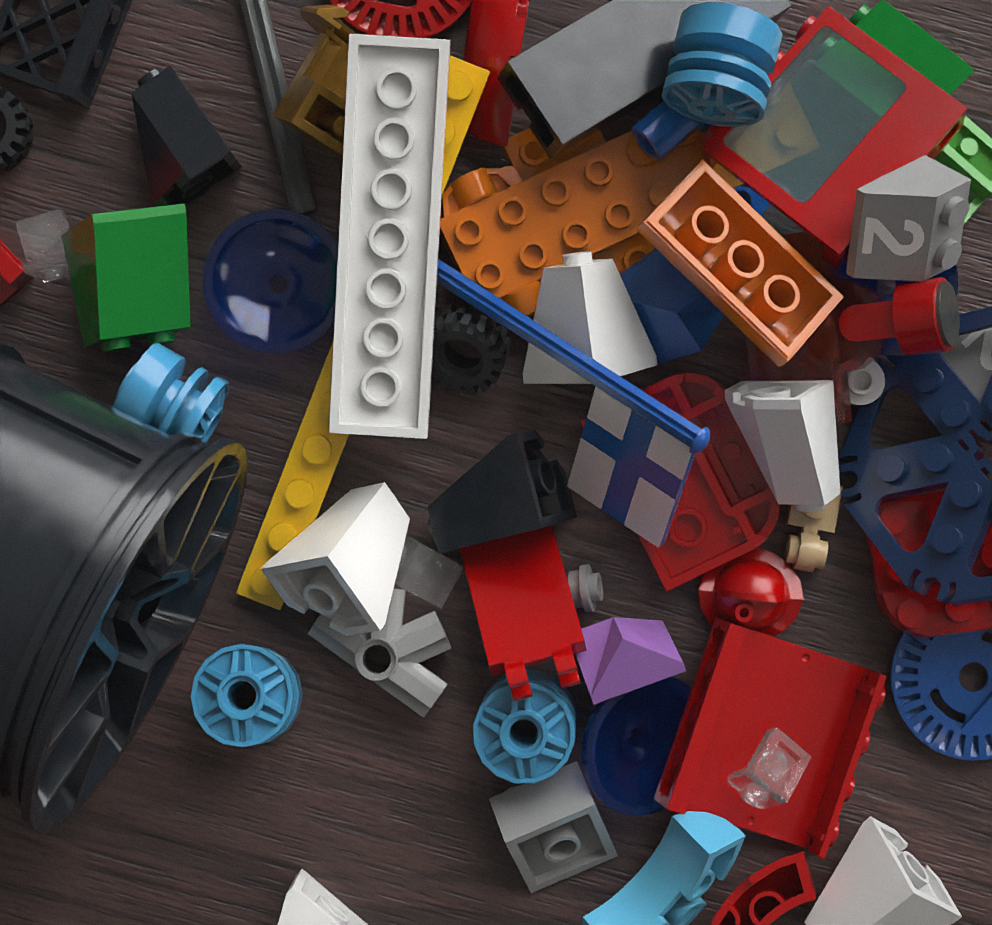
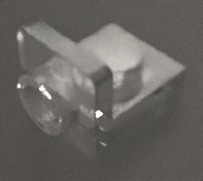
(44, 245)
(426, 572)
(771, 771)

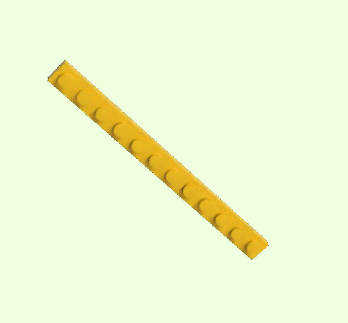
(315, 449)

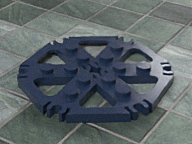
(927, 467)

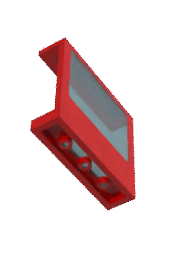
(832, 123)

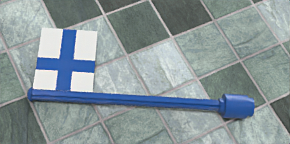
(631, 445)

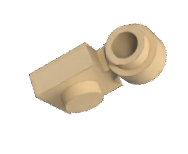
(806, 548)

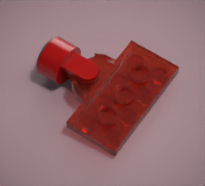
(854, 333)

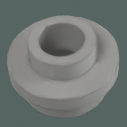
(585, 587)

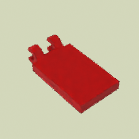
(524, 607)

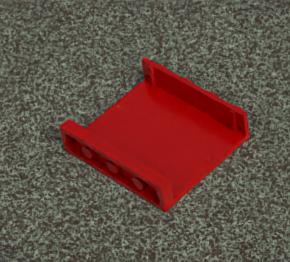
(759, 684)

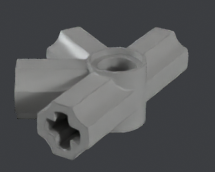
(407, 646)

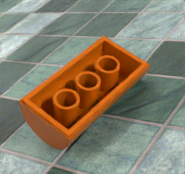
(740, 263)

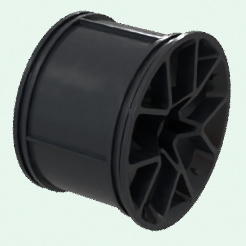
(100, 578)

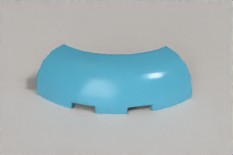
(676, 874)

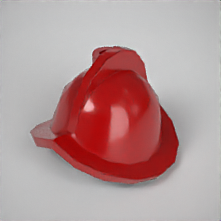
(752, 592)

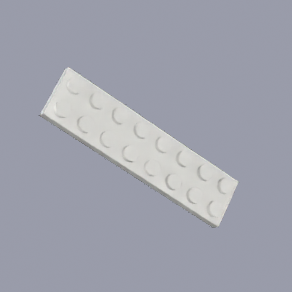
(389, 235)

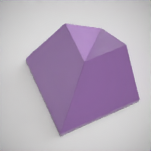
(626, 656)

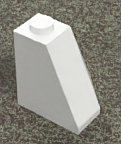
(592, 312)
(791, 437)
(345, 561)
(882, 885)

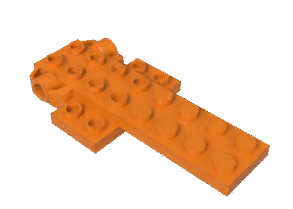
(526, 215)

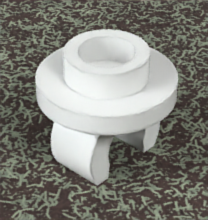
(866, 384)

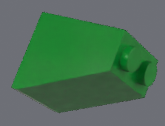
(913, 45)
(130, 276)

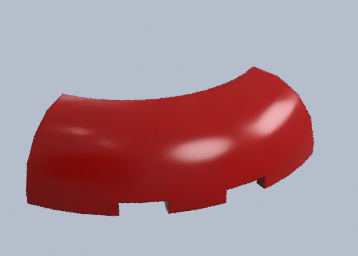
(491, 40)
(769, 893)

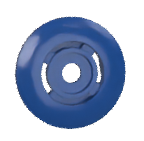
(935, 663)

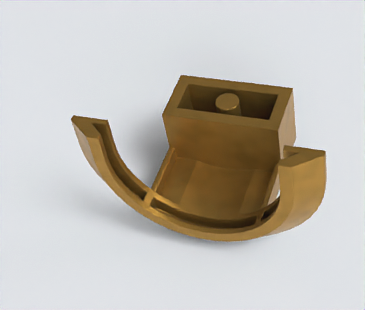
(317, 94)

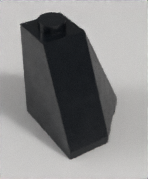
(178, 141)
(502, 496)

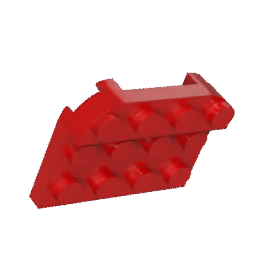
(725, 497)
(909, 611)

